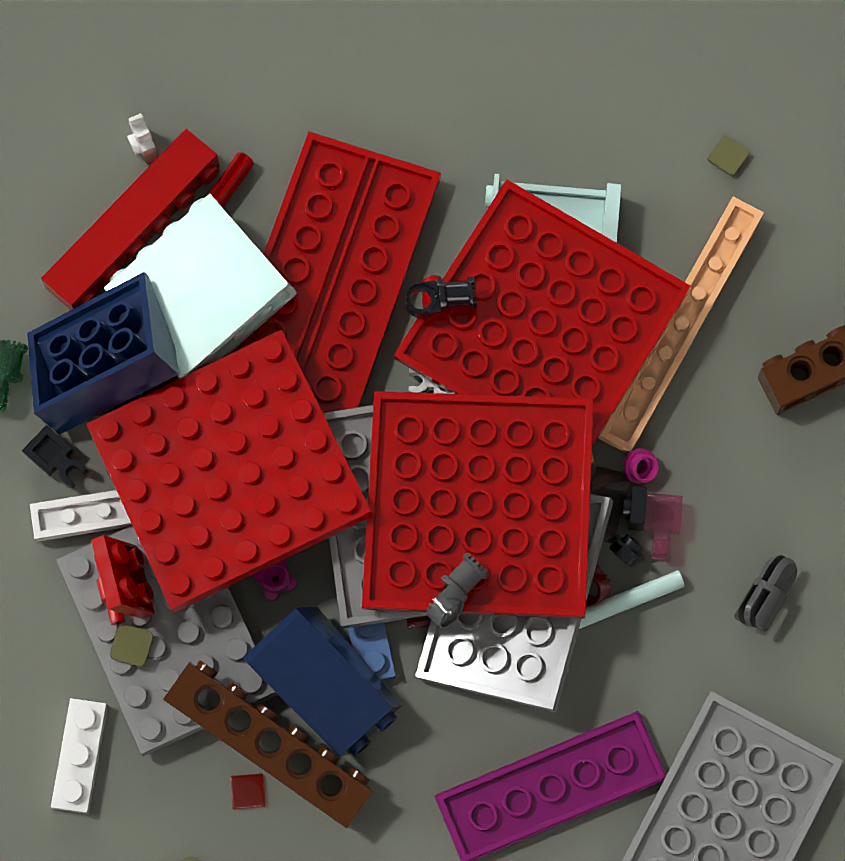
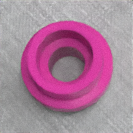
(648, 469)

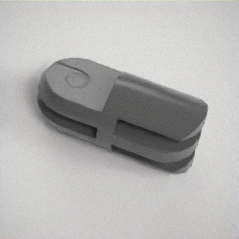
(767, 593)

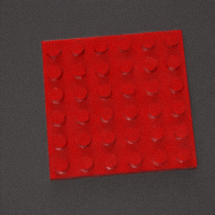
(552, 314)
(228, 471)
(485, 481)

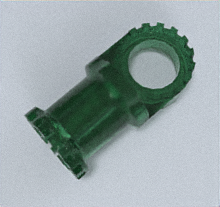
(10, 367)

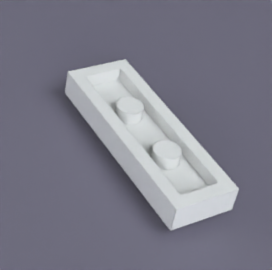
(78, 515)
(79, 756)

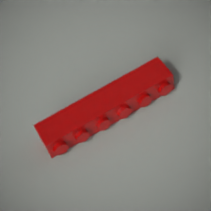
(132, 220)

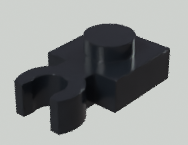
(52, 454)

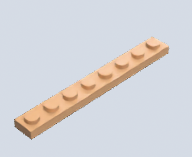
(706, 283)

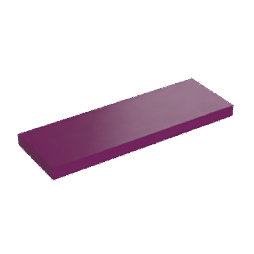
(550, 787)

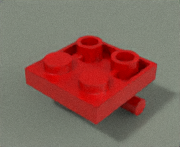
(122, 579)

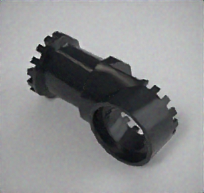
(442, 296)

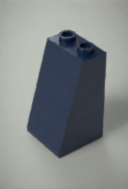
(324, 680)

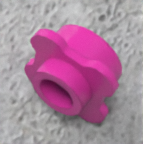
(272, 589)

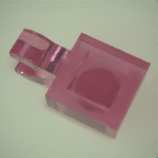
(662, 518)

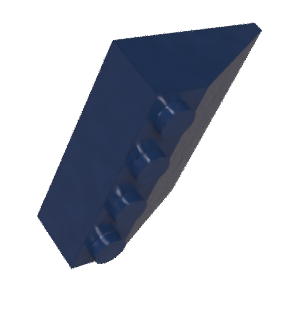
(100, 355)

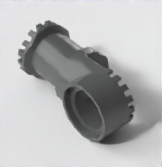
(458, 583)

